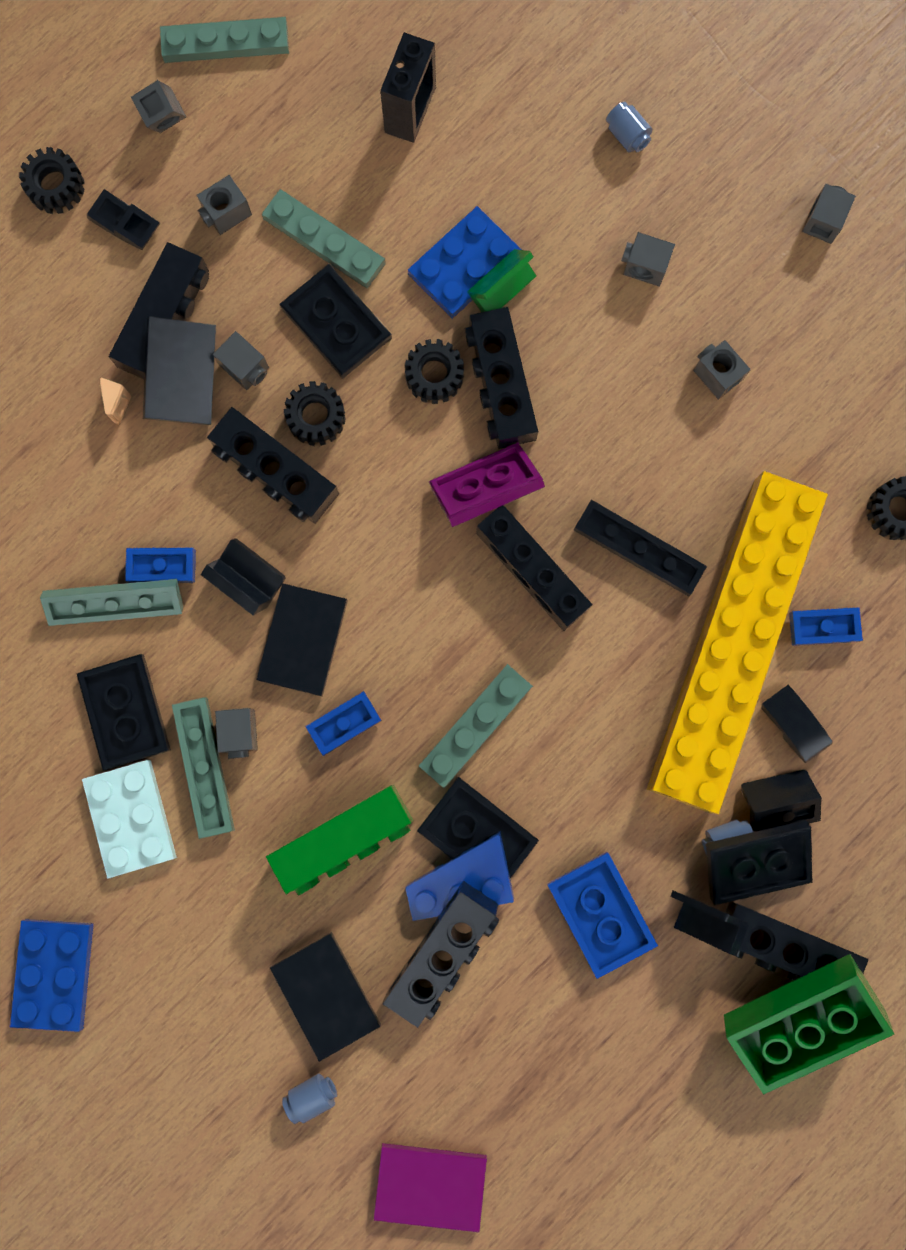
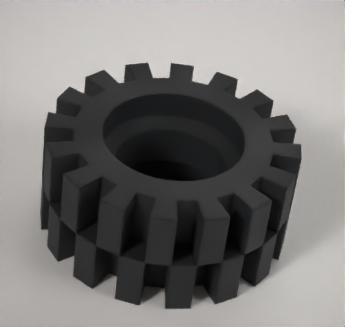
(42, 166)
(428, 353)
(306, 396)
(881, 512)

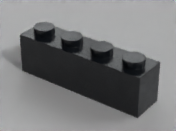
(166, 295)

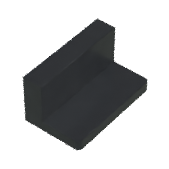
(244, 577)
(782, 800)
(710, 924)

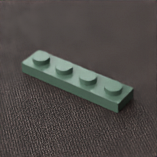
(224, 39)
(323, 238)
(112, 602)
(475, 726)
(203, 767)

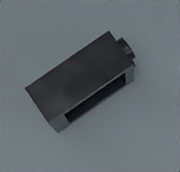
(410, 88)

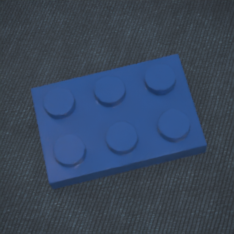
(461, 260)
(602, 915)
(52, 975)

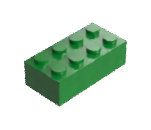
(339, 839)
(807, 1024)

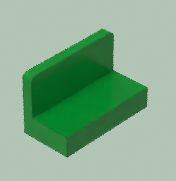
(503, 281)

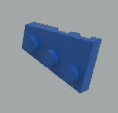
(479, 866)

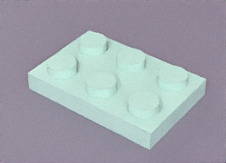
(129, 818)

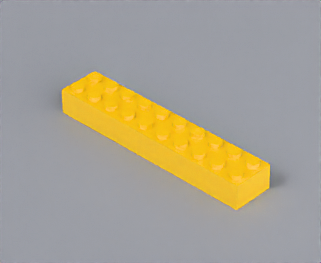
(737, 643)

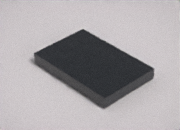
(335, 321)
(179, 371)
(302, 639)
(123, 712)
(468, 819)
(759, 862)
(325, 996)

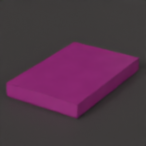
(486, 484)
(430, 1187)

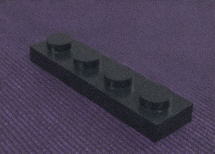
(640, 548)

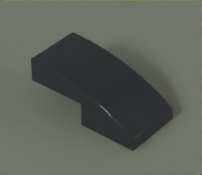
(122, 220)
(797, 723)

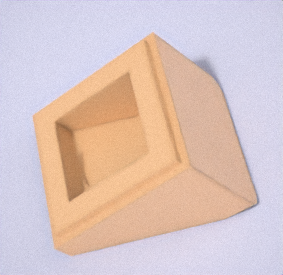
(115, 399)

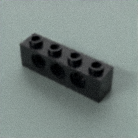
(497, 328)
(236, 430)
(533, 567)
(777, 936)
(405, 994)

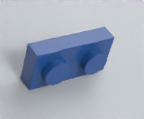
(160, 564)
(825, 626)
(343, 723)

